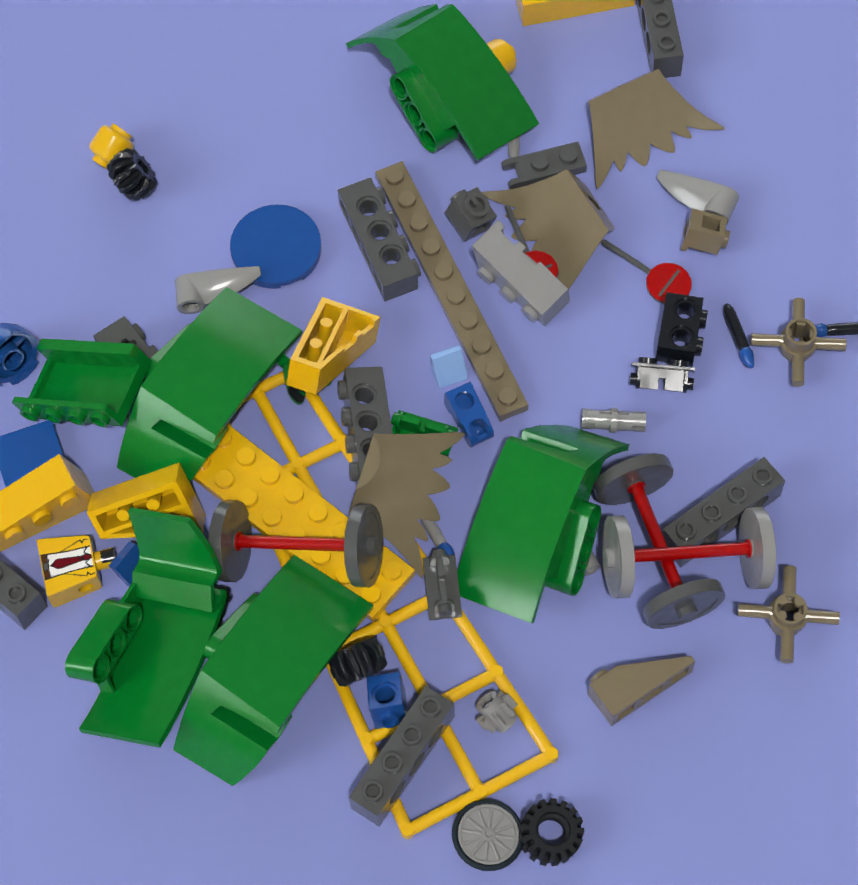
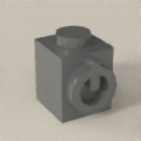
(470, 213)

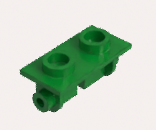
(412, 424)

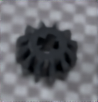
(131, 174)
(357, 662)

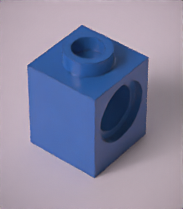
(386, 699)

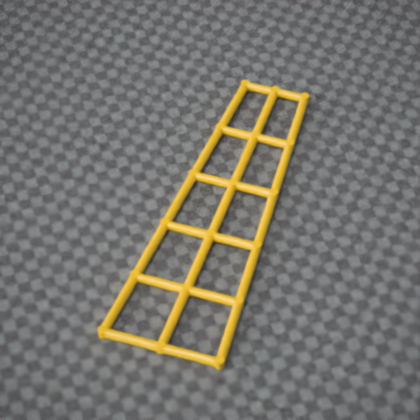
(386, 624)

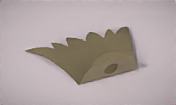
(639, 115)
(561, 218)
(397, 482)

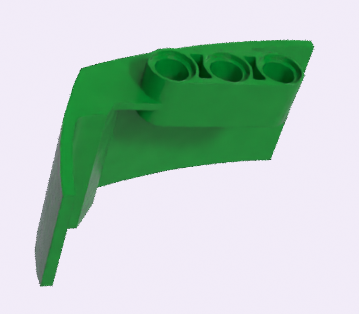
(450, 80)

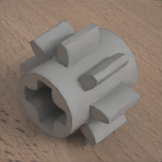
(496, 712)

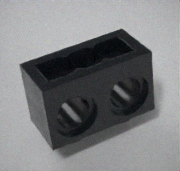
(680, 329)

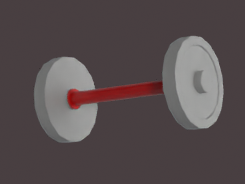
(754, 548)

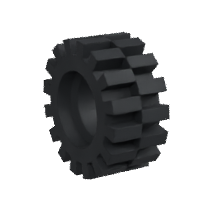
(536, 846)

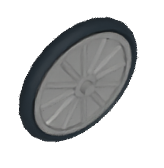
(487, 835)

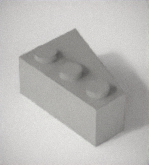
(519, 276)

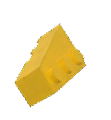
(330, 344)
(158, 491)

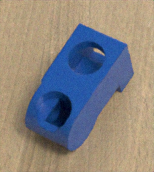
(469, 414)

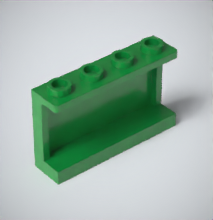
(85, 382)

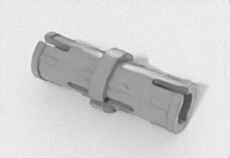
(613, 420)

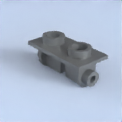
(442, 586)

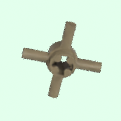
(801, 350)
(788, 602)

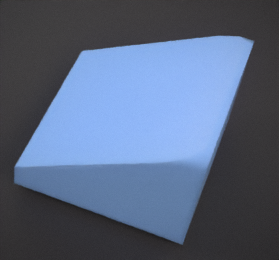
(448, 366)

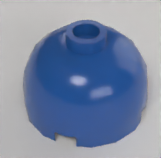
(16, 353)

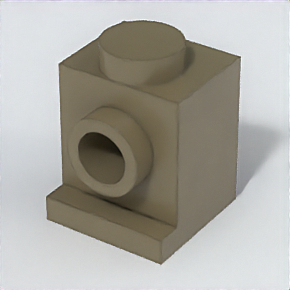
(705, 232)

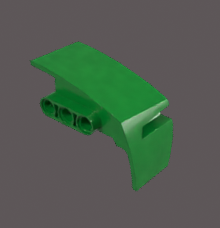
(201, 384)
(535, 520)
(154, 638)
(264, 667)

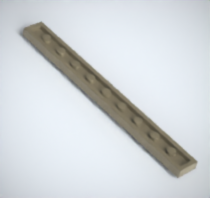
(452, 292)

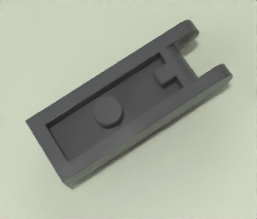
(545, 164)

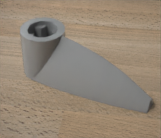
(700, 193)
(202, 287)

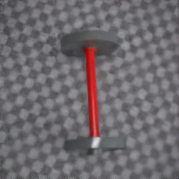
(631, 482)
(362, 546)

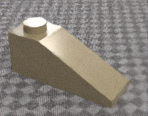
(635, 684)

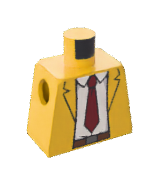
(71, 567)

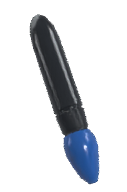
(837, 329)
(745, 352)

